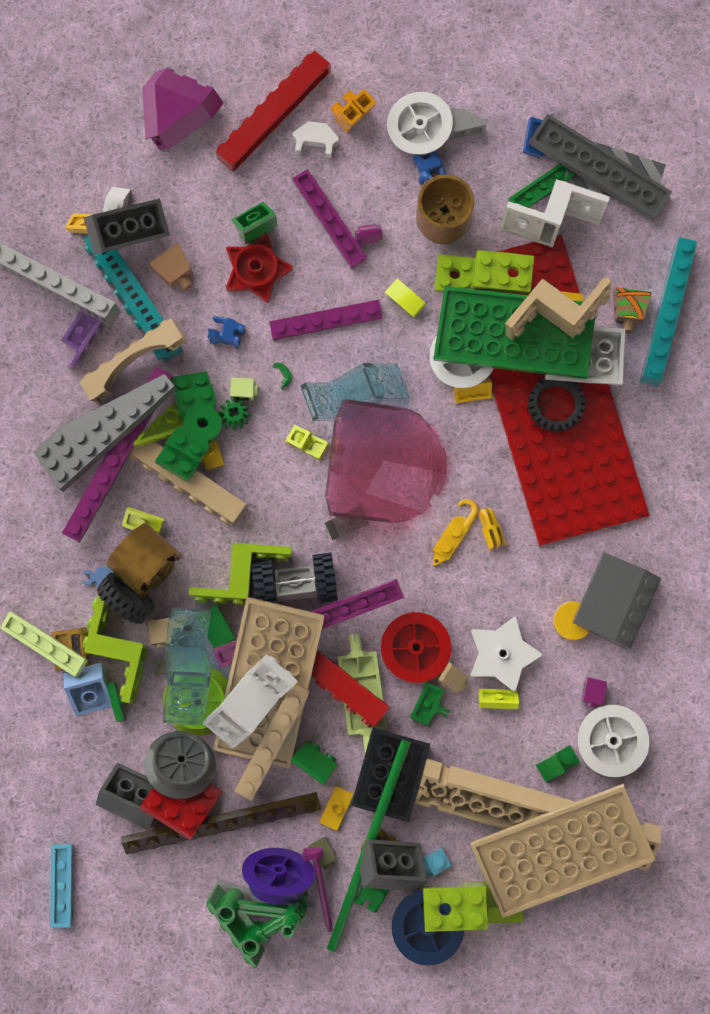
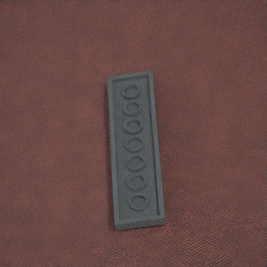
(600, 167)

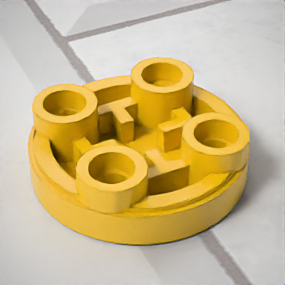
(563, 622)

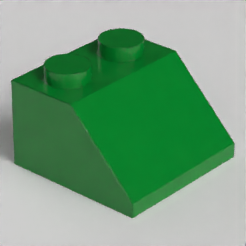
(255, 222)
(315, 762)

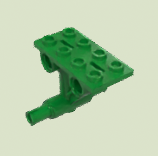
(250, 935)

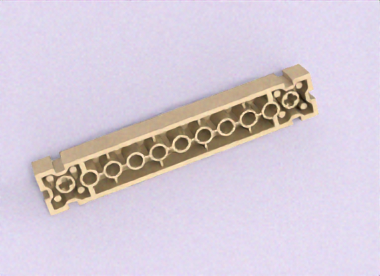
(494, 800)

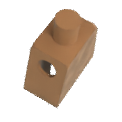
(173, 268)

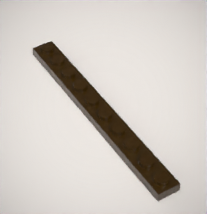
(224, 822)

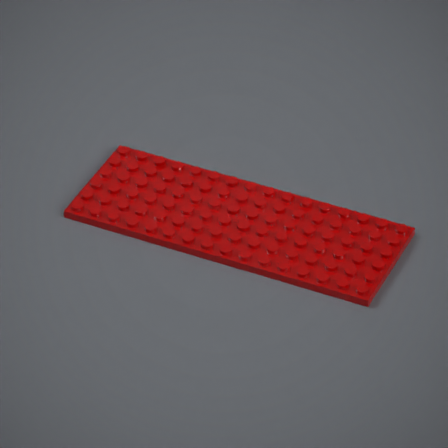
(572, 477)

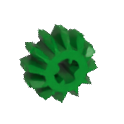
(235, 420)

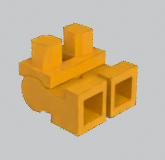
(354, 111)

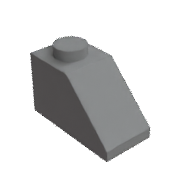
(466, 124)

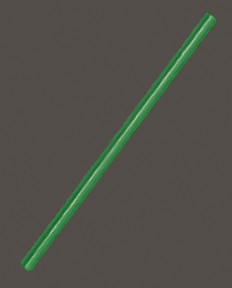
(372, 834)

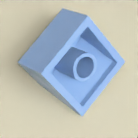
(88, 691)

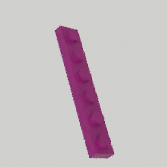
(329, 219)
(325, 320)

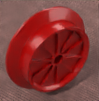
(419, 630)

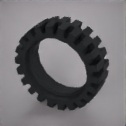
(549, 425)
(124, 599)

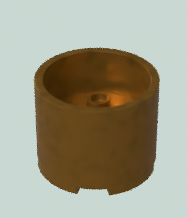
(447, 195)
(143, 559)

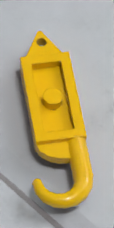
(454, 534)

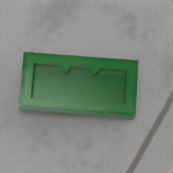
(117, 704)

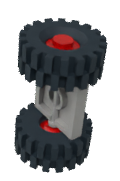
(296, 581)

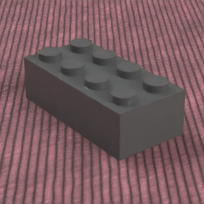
(126, 226)

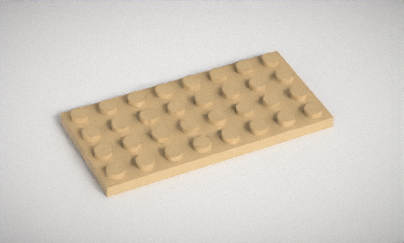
(293, 641)
(563, 851)

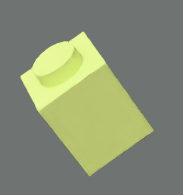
(243, 389)

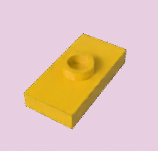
(477, 392)
(213, 458)
(336, 808)

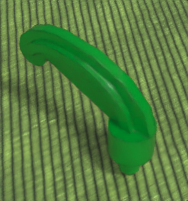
(285, 372)

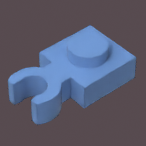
(101, 573)

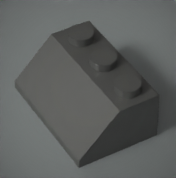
(124, 794)
(392, 865)

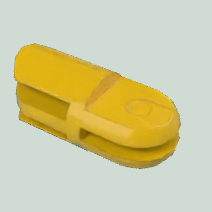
(491, 529)

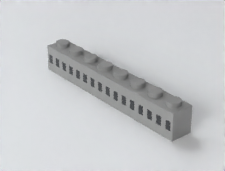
(58, 286)

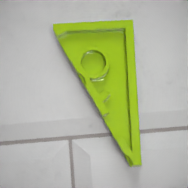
(161, 427)

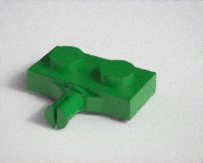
(428, 704)

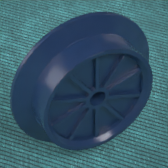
(413, 941)

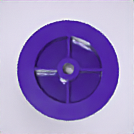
(277, 875)

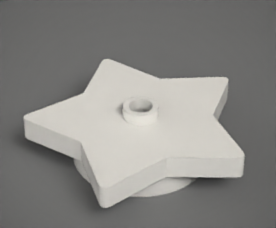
(489, 661)

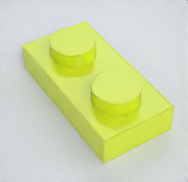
(134, 518)
(498, 699)

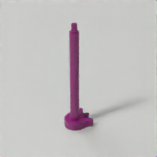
(315, 854)

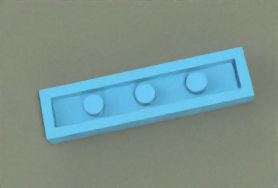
(61, 885)

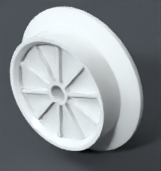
(419, 123)
(458, 374)
(630, 739)

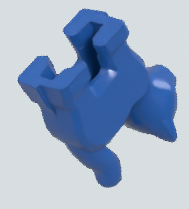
(428, 166)
(227, 335)

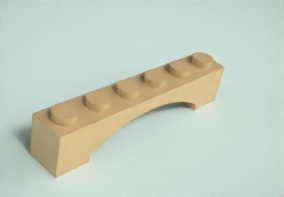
(99, 383)
(271, 742)

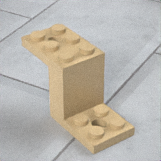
(558, 309)

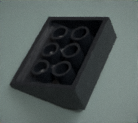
(376, 769)

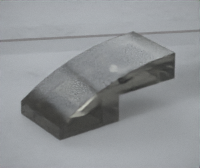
(342, 526)

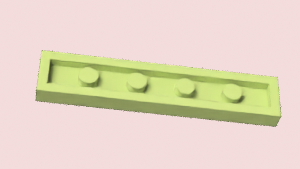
(44, 644)

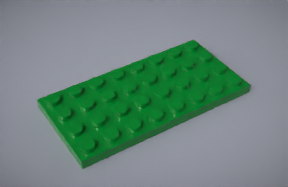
(475, 335)

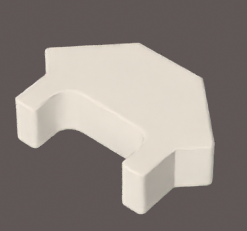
(315, 135)

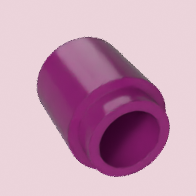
(368, 234)

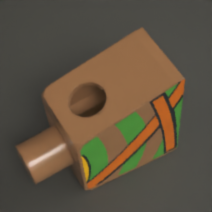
(630, 307)

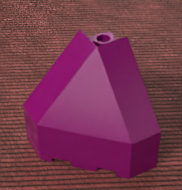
(176, 107)

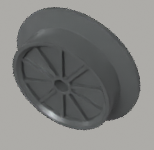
(179, 765)

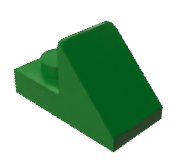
(557, 763)

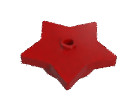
(257, 281)

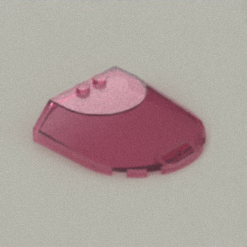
(383, 463)

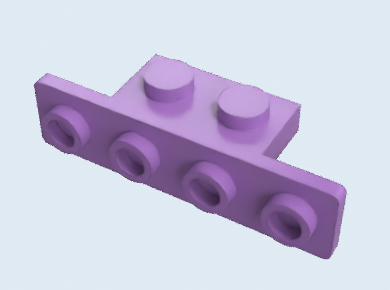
(79, 335)

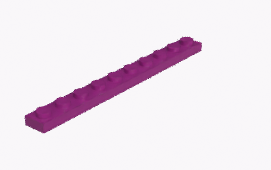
(105, 477)
(335, 612)

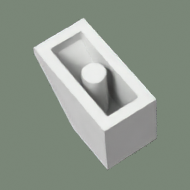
(116, 198)

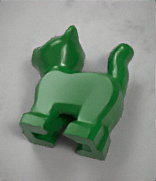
(375, 896)

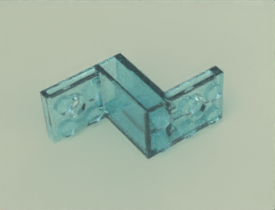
(363, 383)
(186, 666)

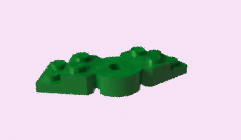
(190, 443)

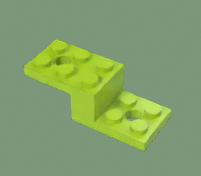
(485, 272)

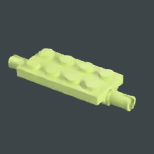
(365, 669)

